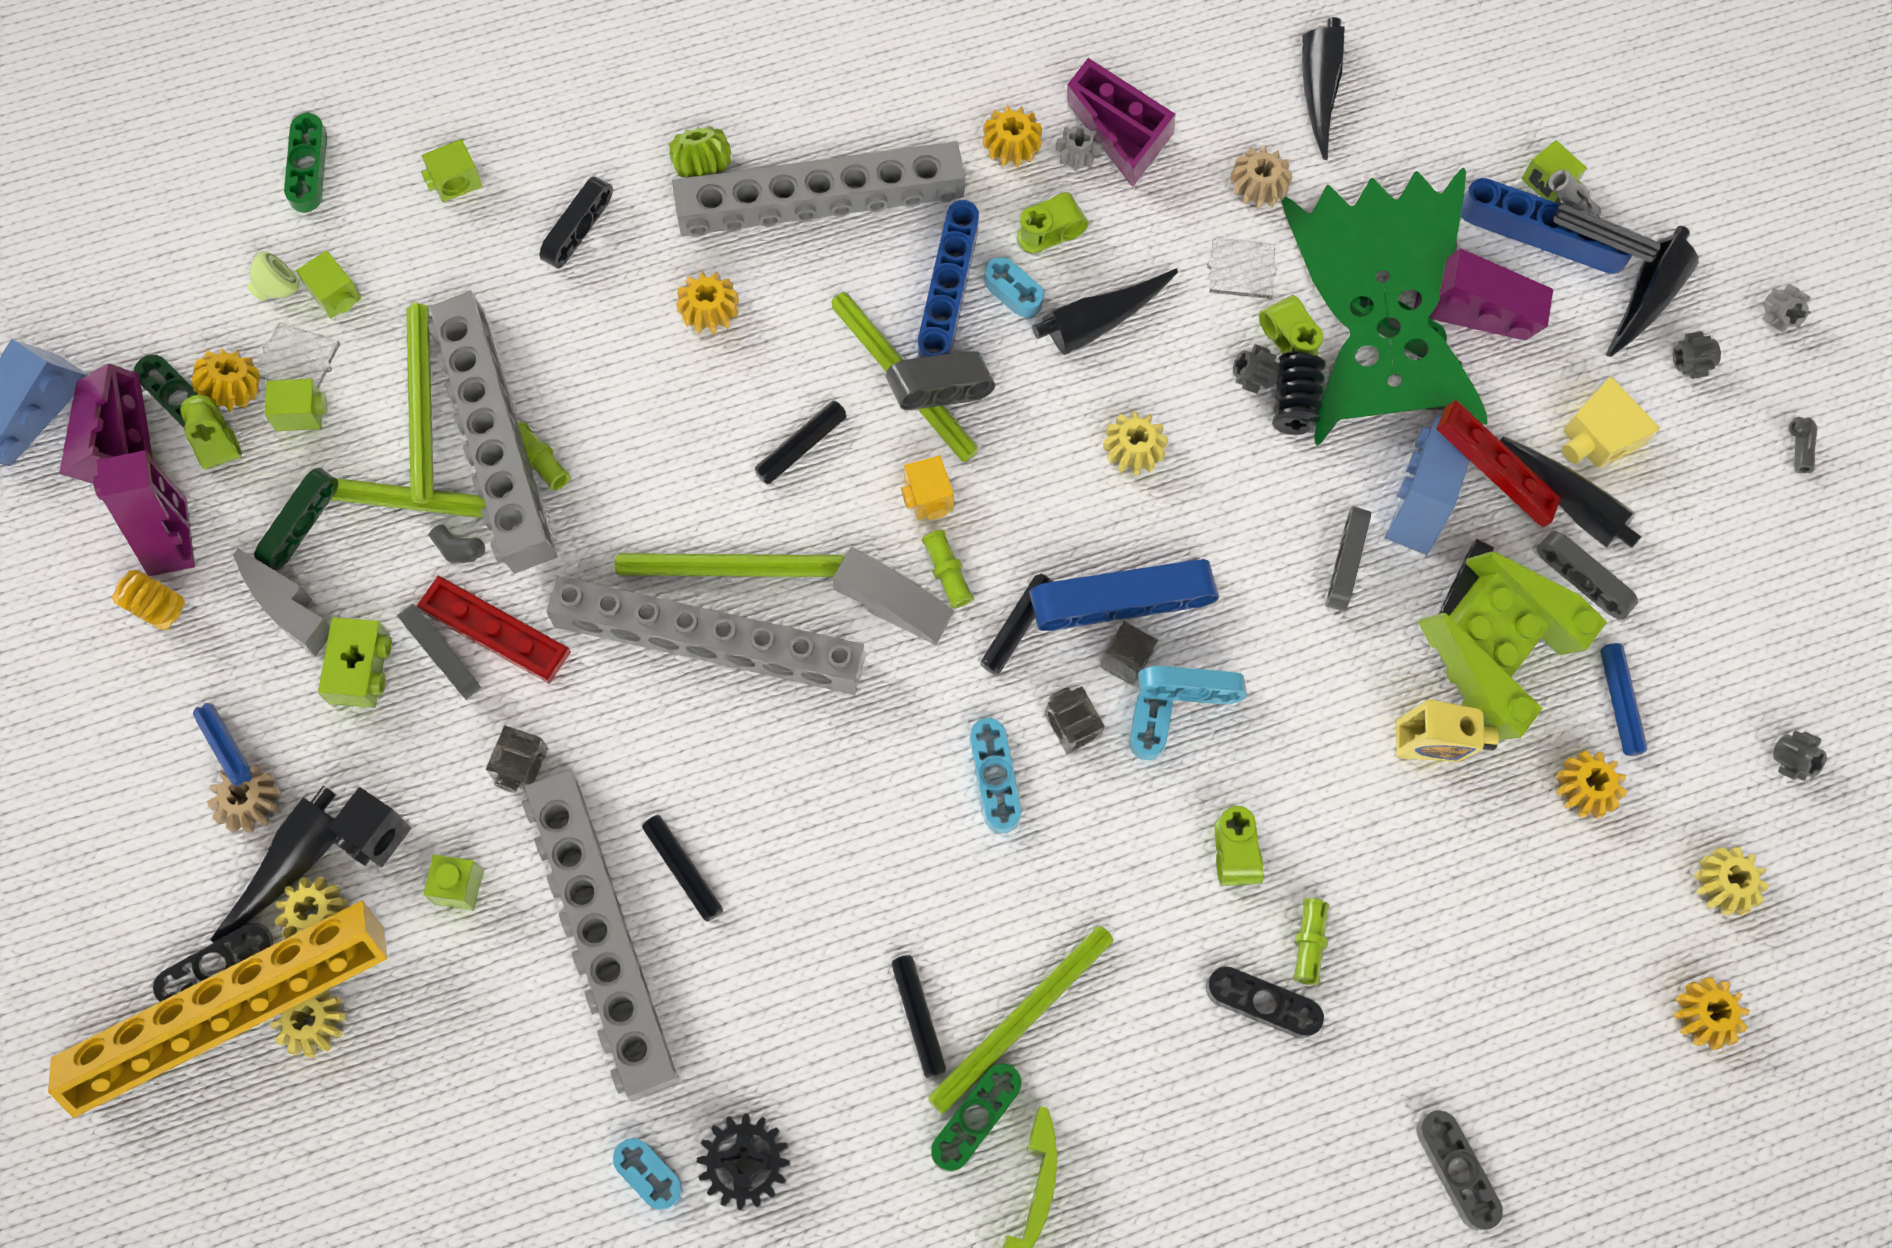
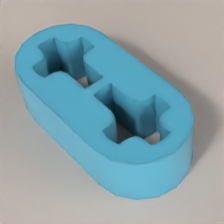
(1010, 290)
(1160, 728)
(639, 1181)

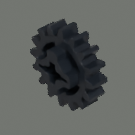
(744, 1142)

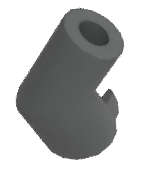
(1805, 443)
(456, 549)

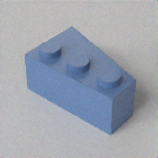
(32, 393)
(1428, 492)

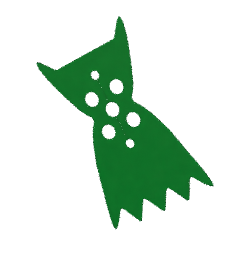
(1344, 253)

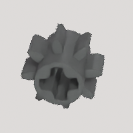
(1696, 355)
(1256, 369)
(1799, 755)

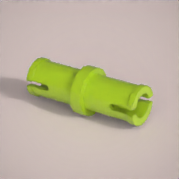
(542, 459)
(947, 569)
(1311, 941)

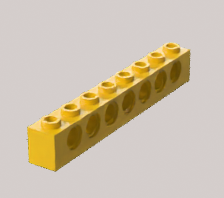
(216, 1009)

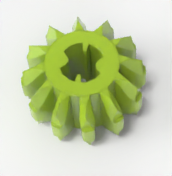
(700, 152)

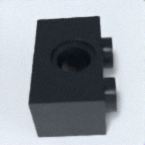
(368, 829)

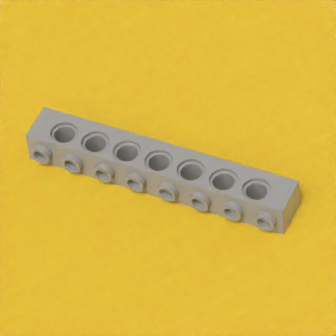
(804, 178)
(465, 344)
(706, 635)
(563, 795)

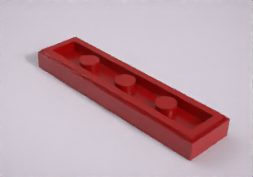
(1498, 463)
(493, 629)

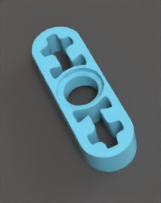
(1192, 685)
(989, 805)

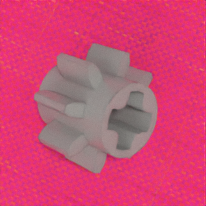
(1078, 147)
(1786, 308)

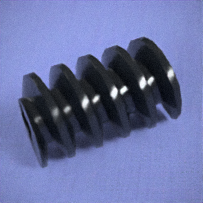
(1298, 392)

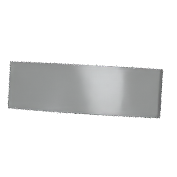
(892, 596)
(284, 603)

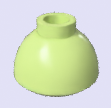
(271, 277)

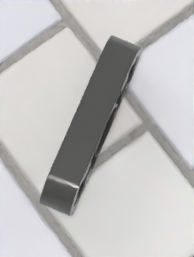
(1348, 559)
(1587, 575)
(439, 651)
(1464, 1204)

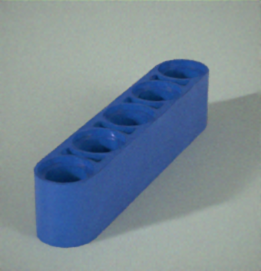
(1532, 223)
(949, 271)
(1123, 595)

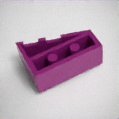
(1126, 120)
(1490, 298)
(104, 421)
(147, 511)

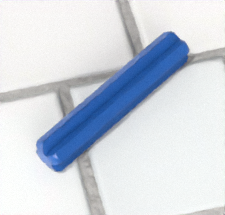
(1623, 699)
(222, 744)

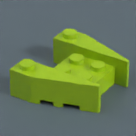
(1499, 628)

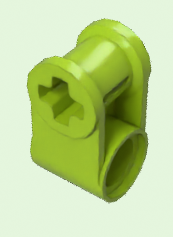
(1053, 221)
(1291, 326)
(208, 432)
(1238, 855)

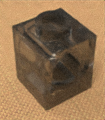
(1128, 653)
(1073, 719)
(516, 759)

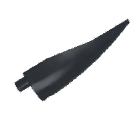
(1321, 76)
(1656, 287)
(1096, 315)
(1581, 499)
(293, 851)

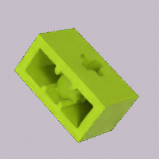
(346, 645)

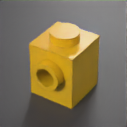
(927, 489)

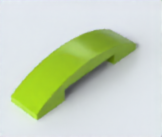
(1042, 1143)

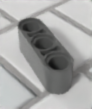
(940, 380)

